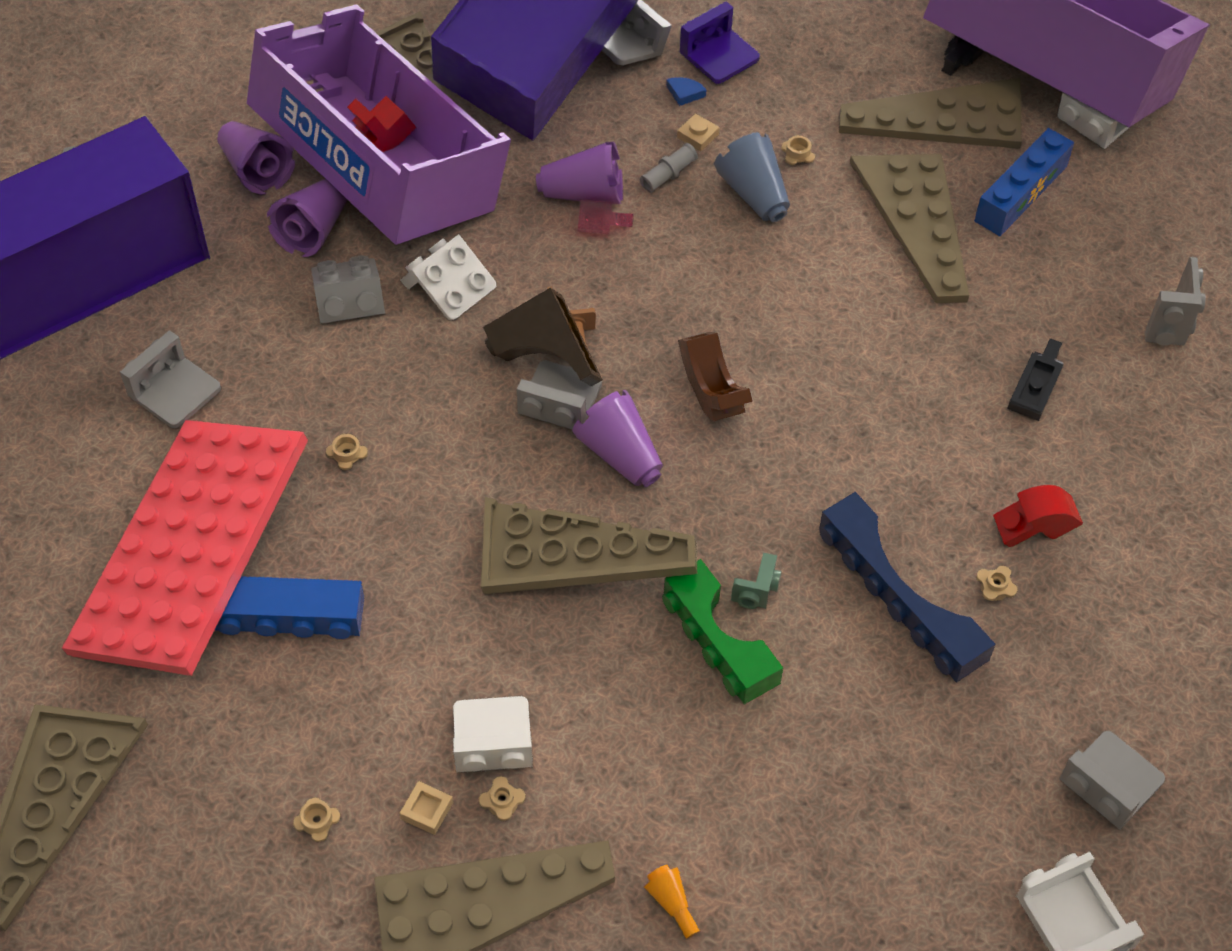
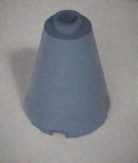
(755, 175)

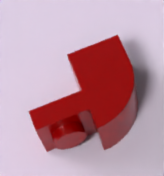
(383, 125)
(1039, 509)

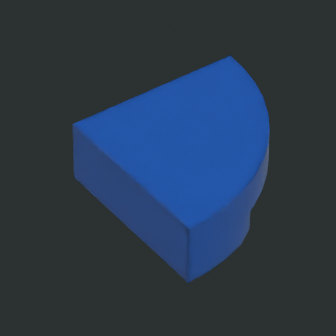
(685, 89)

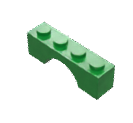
(745, 665)

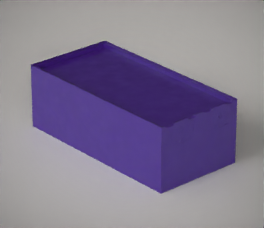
(521, 54)
(92, 231)

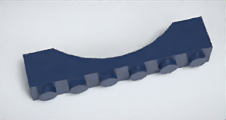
(951, 638)

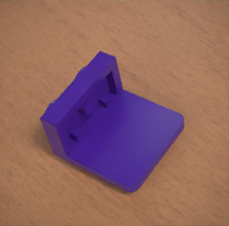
(714, 45)

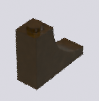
(544, 328)

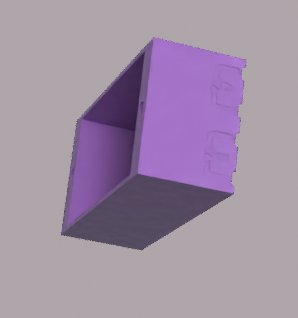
(1104, 53)

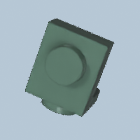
(756, 594)

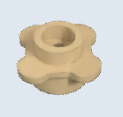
(798, 150)
(343, 443)
(994, 591)
(316, 808)
(505, 808)

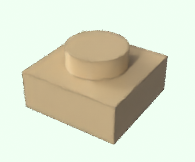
(698, 132)
(426, 808)

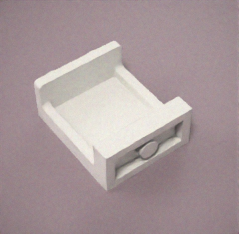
(1074, 909)

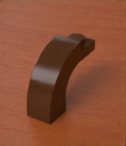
(710, 377)

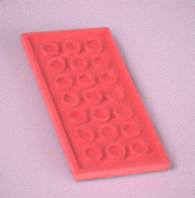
(186, 547)

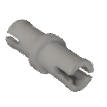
(668, 167)

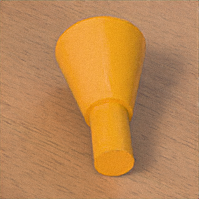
(669, 892)

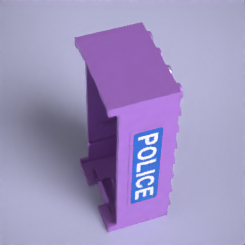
(427, 182)

